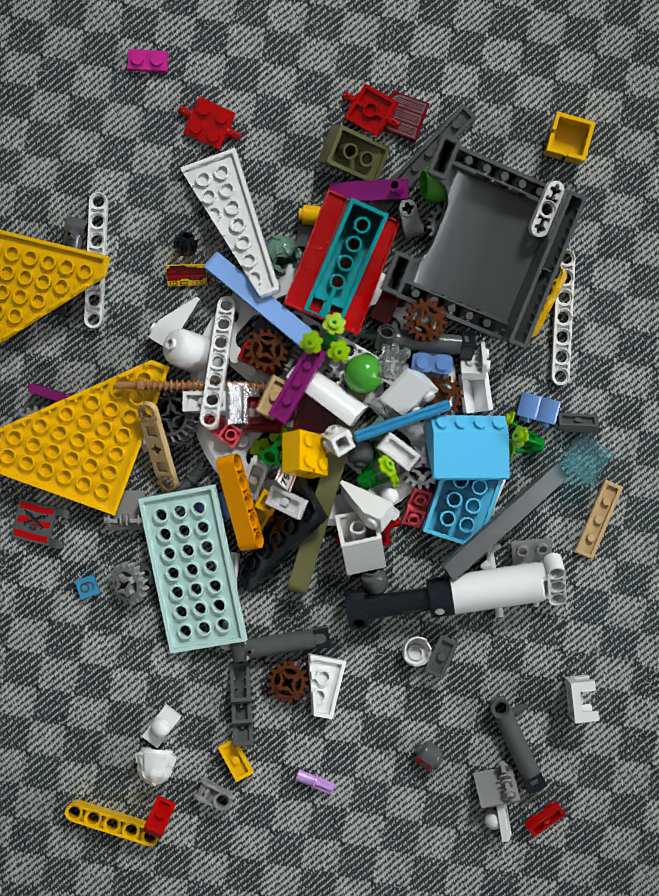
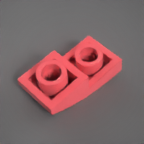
(225, 432)
(416, 506)

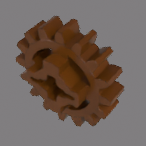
(423, 312)
(273, 344)
(454, 391)
(279, 686)

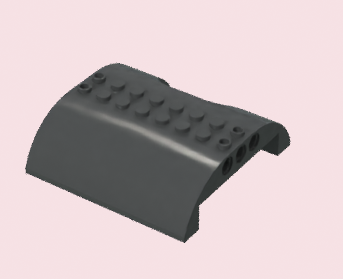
(482, 253)

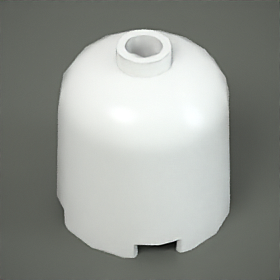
(187, 350)

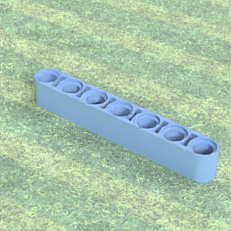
(267, 307)

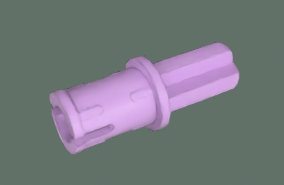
(315, 781)

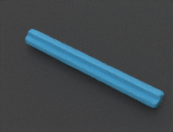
(402, 420)

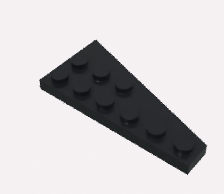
(282, 536)

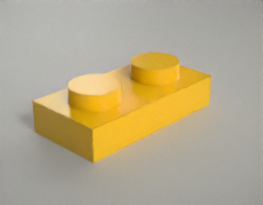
(235, 760)

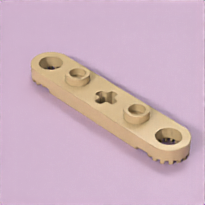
(155, 435)

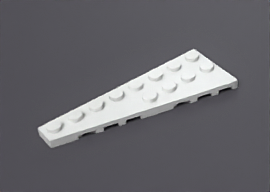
(226, 197)

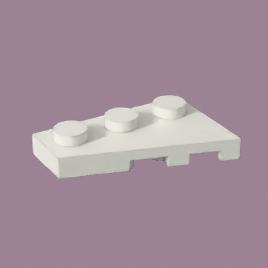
(325, 683)

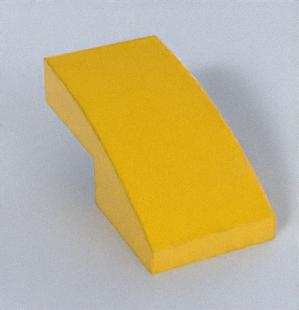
(263, 510)

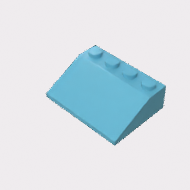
(467, 447)
(460, 508)

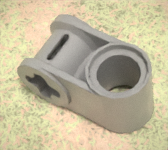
(410, 223)
(212, 793)

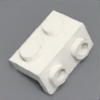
(478, 366)

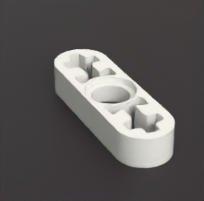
(554, 206)

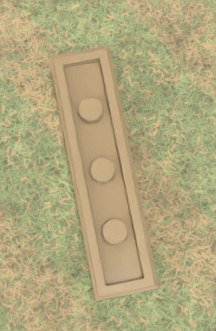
(598, 519)

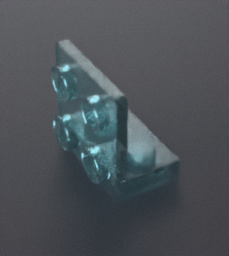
(586, 458)

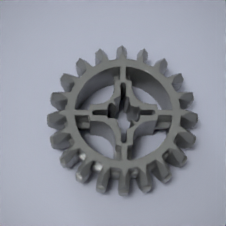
(180, 426)

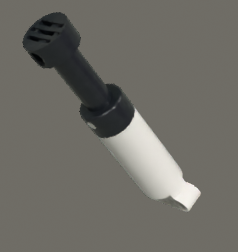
(466, 594)

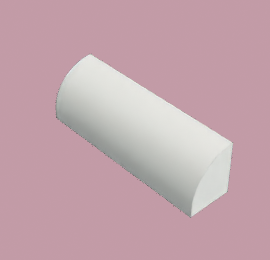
(335, 398)

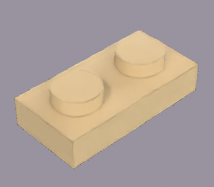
(269, 396)

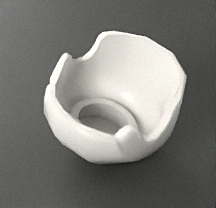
(416, 651)

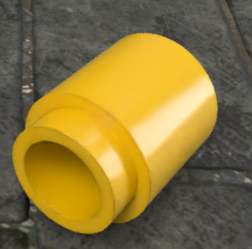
(308, 214)

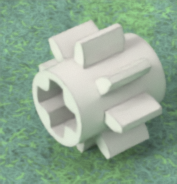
(339, 375)

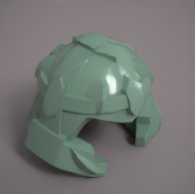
(283, 251)

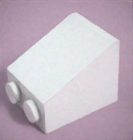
(359, 544)

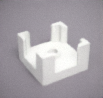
(576, 709)

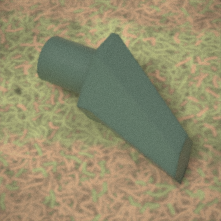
(368, 334)

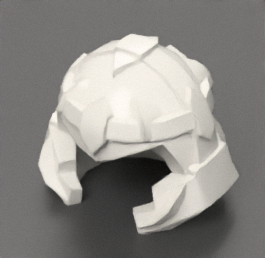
(155, 765)

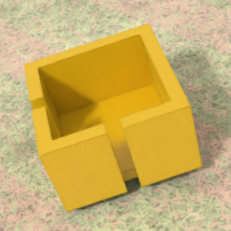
(569, 138)
(304, 454)

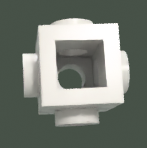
(337, 440)

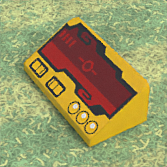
(186, 275)

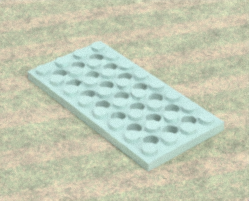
(166, 583)

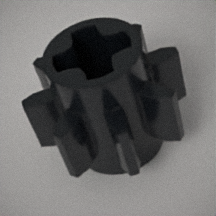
(185, 244)

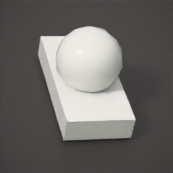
(398, 451)
(388, 493)
(161, 726)
(499, 820)

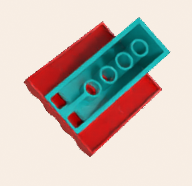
(339, 275)

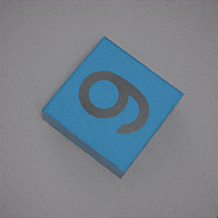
(87, 586)

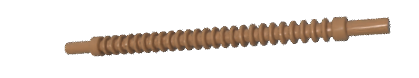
(140, 385)

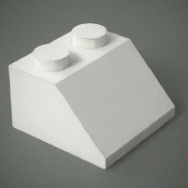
(409, 392)

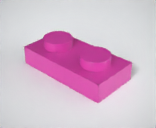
(147, 61)

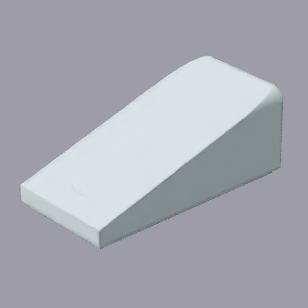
(256, 475)

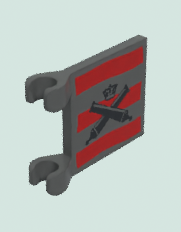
(36, 523)

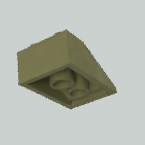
(353, 153)

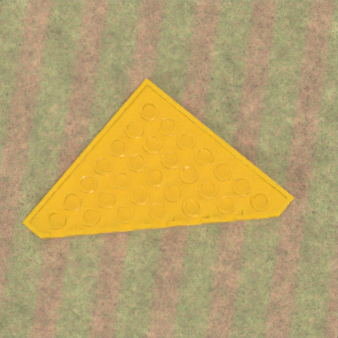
(40, 278)
(83, 442)

